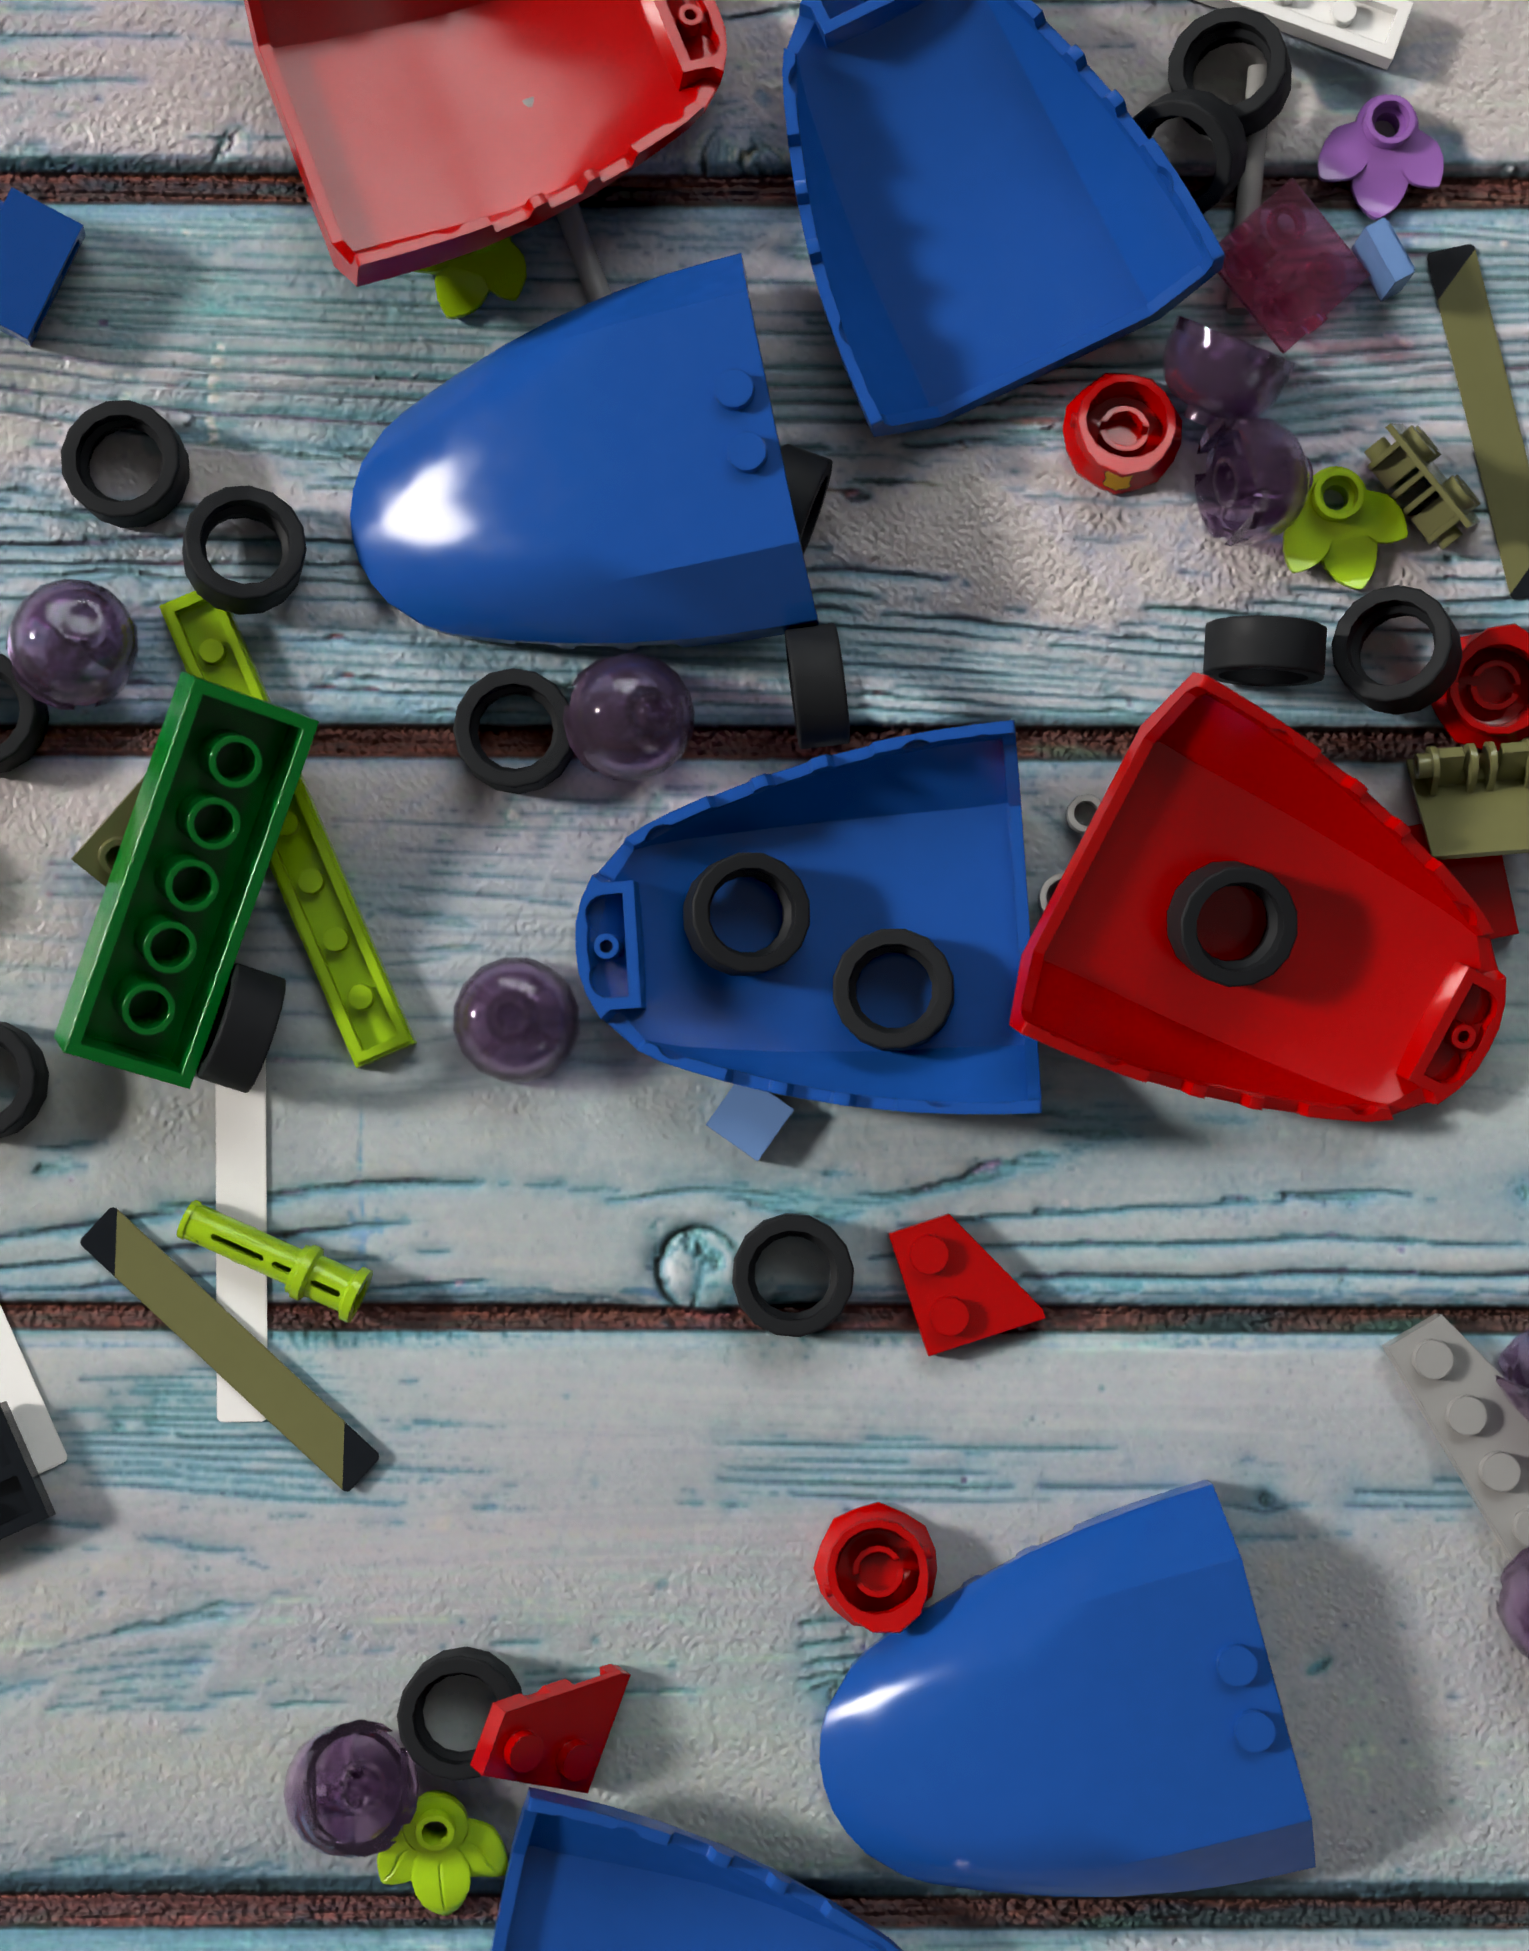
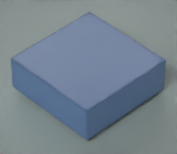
(1383, 258)
(750, 1119)

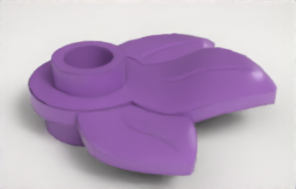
(1381, 164)

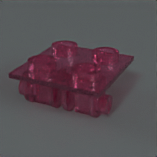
(1289, 266)

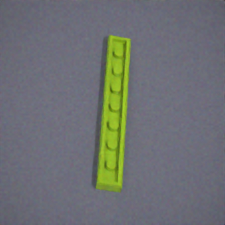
(304, 858)

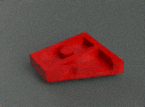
(957, 1286)
(553, 1733)

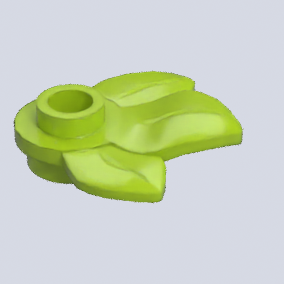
(468, 279)
(1345, 537)
(442, 1860)

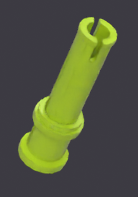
(302, 1271)

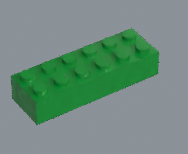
(185, 881)

